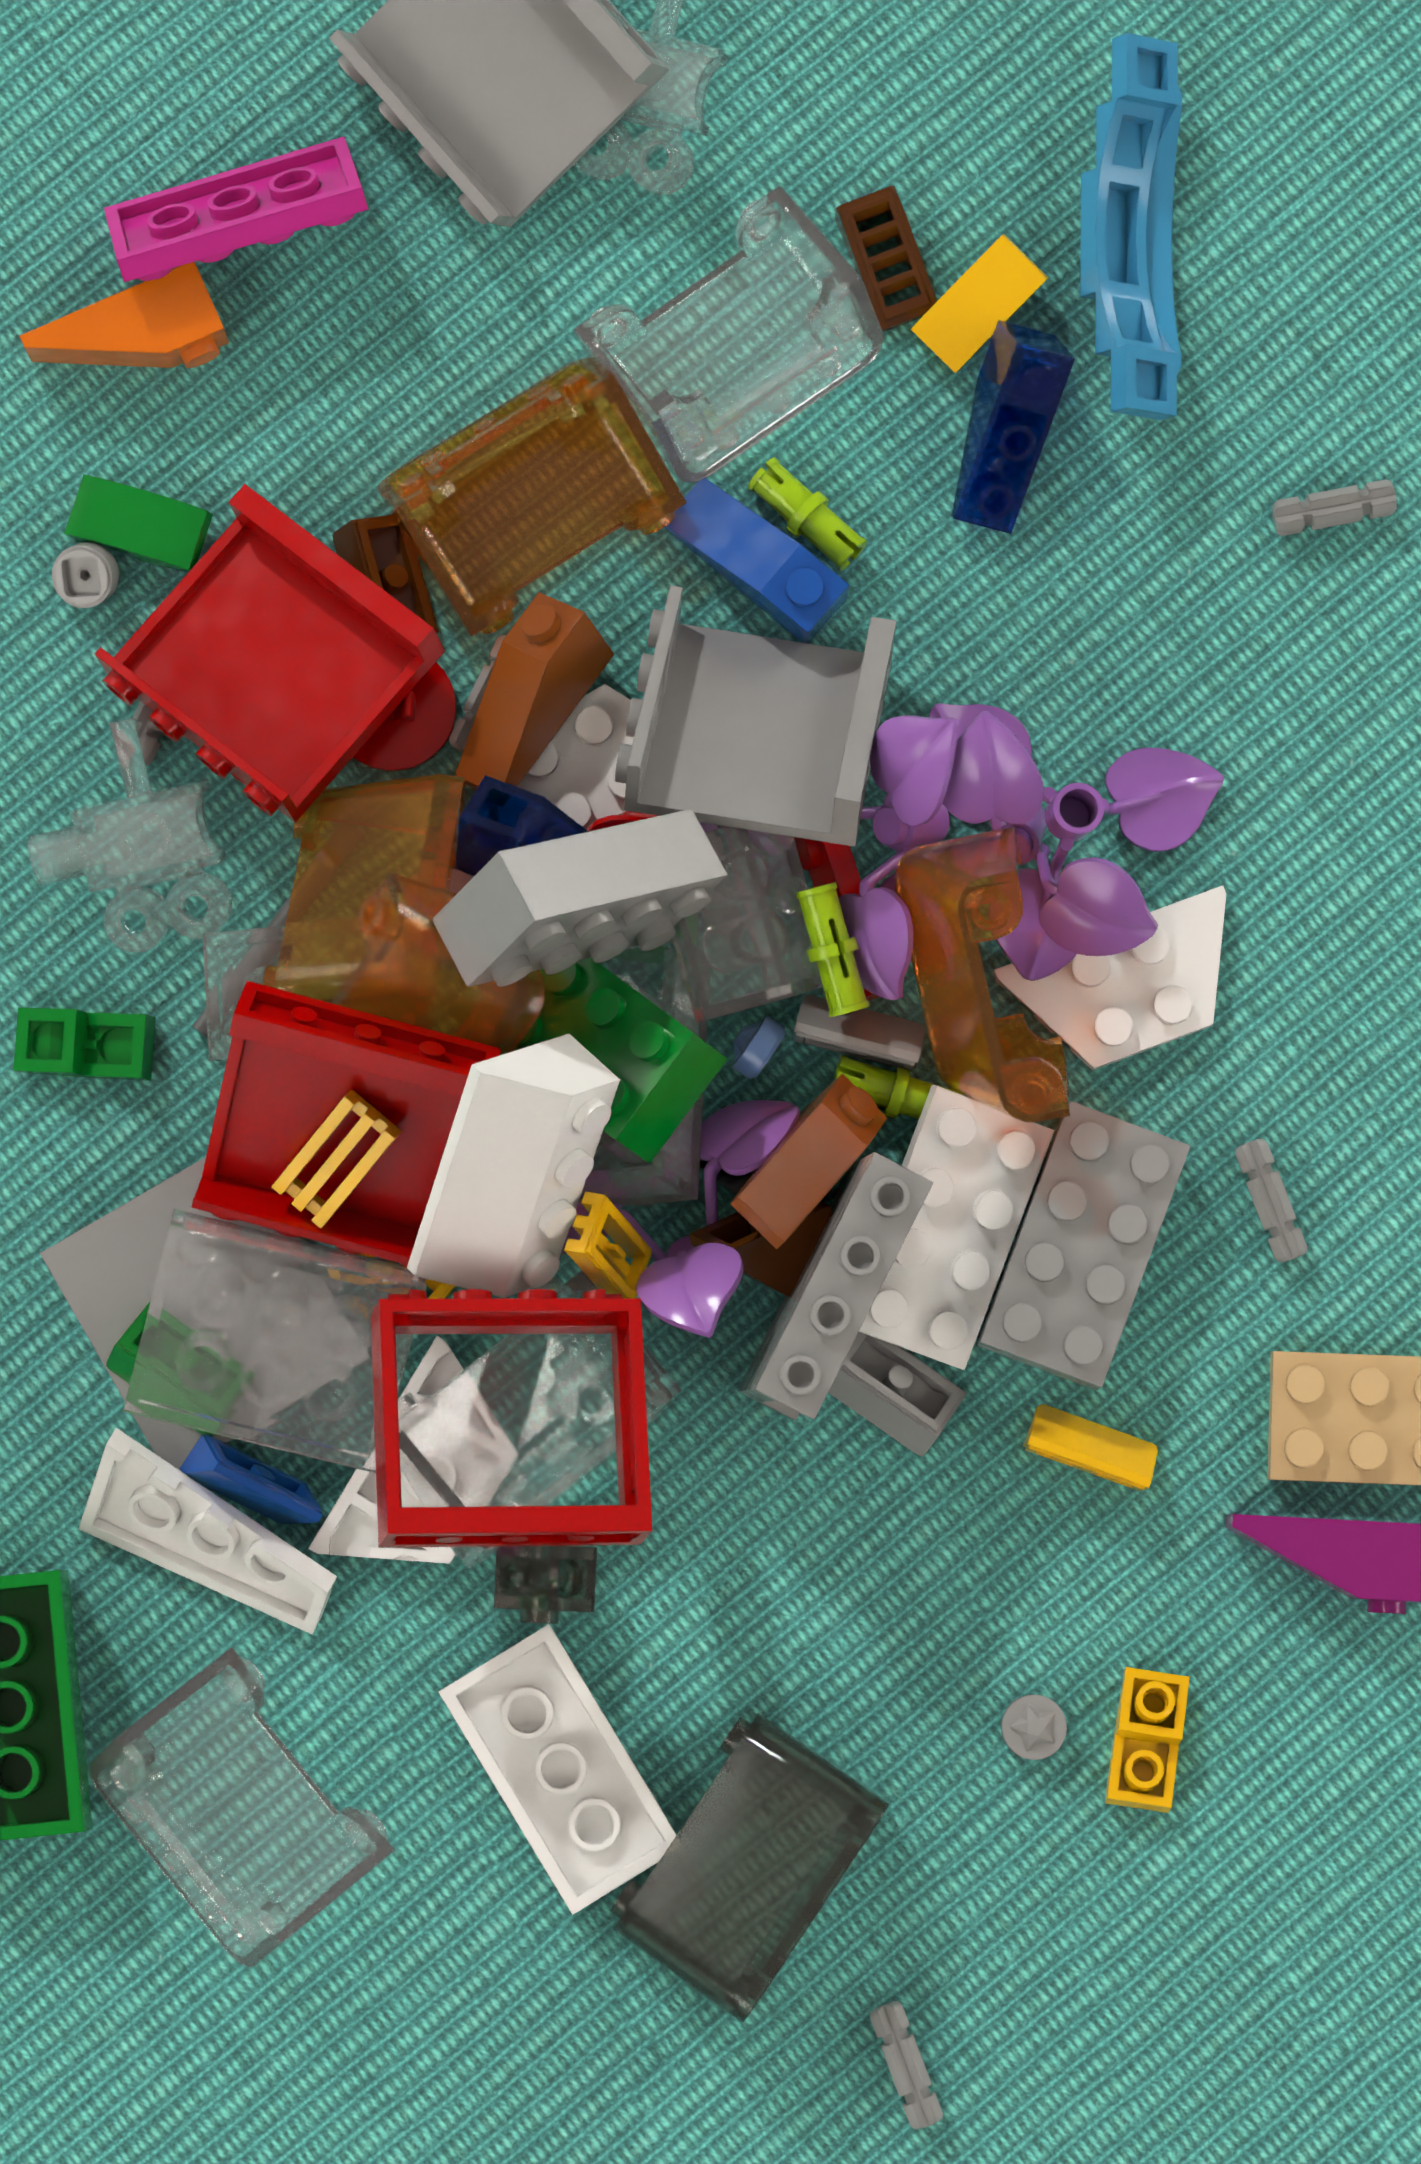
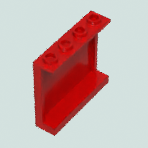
(273, 658)
(285, 1077)

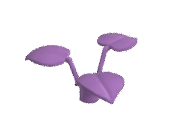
(914, 765)
(1159, 807)
(1095, 901)
(692, 1282)

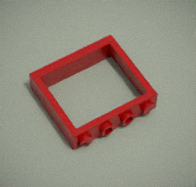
(531, 1313)

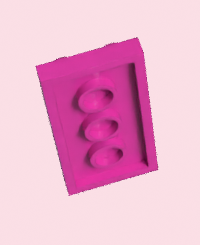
(235, 210)

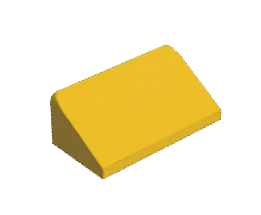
(1091, 1447)

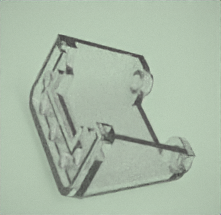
(741, 342)
(520, 1421)
(234, 1812)

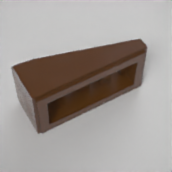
(865, 208)

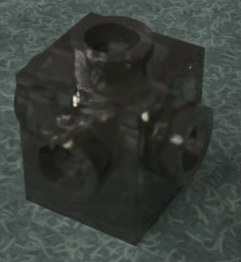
(545, 1581)

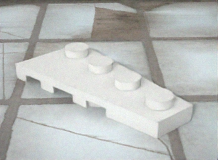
(186, 1528)

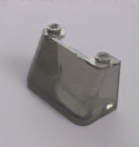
(749, 1866)

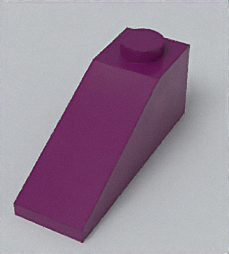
(1350, 1556)

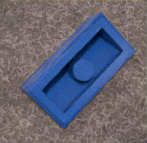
(251, 1482)

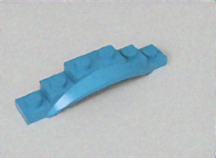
(1130, 227)

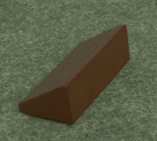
(387, 558)

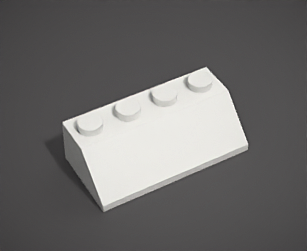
(514, 1168)

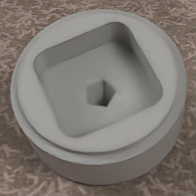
(85, 575)
(1033, 1727)

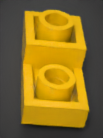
(977, 300)
(1147, 1739)

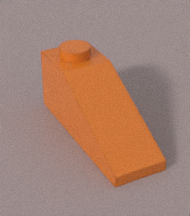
(141, 326)

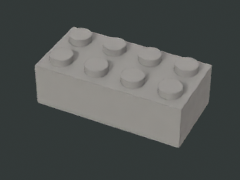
(579, 898)
(1083, 1246)

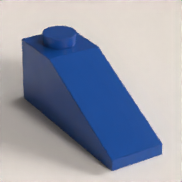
(759, 560)

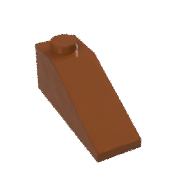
(532, 690)
(810, 1160)

